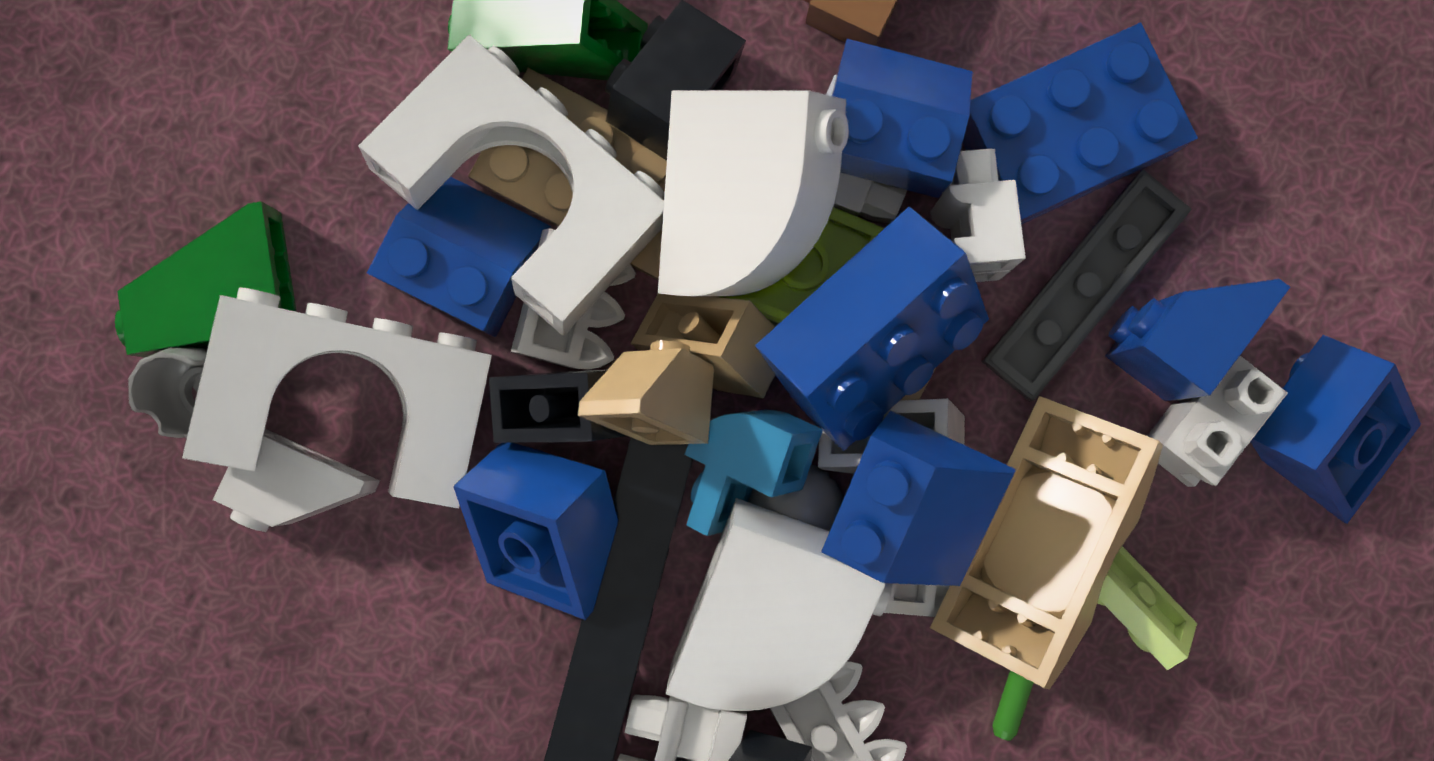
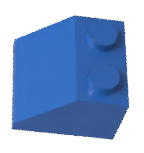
(902, 117)
(459, 253)
(1191, 338)
(1338, 425)
(916, 506)
(540, 525)

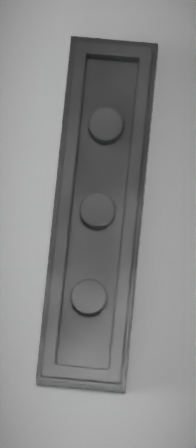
(1086, 285)

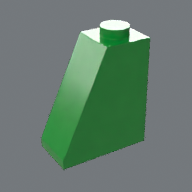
(552, 35)
(180, 295)

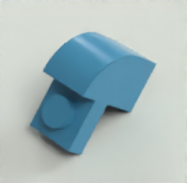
(747, 453)

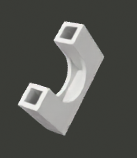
(481, 104)
(259, 344)

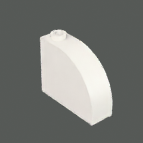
(746, 187)
(771, 615)

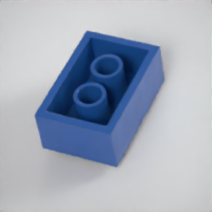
(1081, 122)
(877, 328)

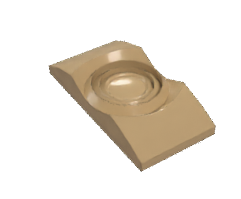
(1051, 541)

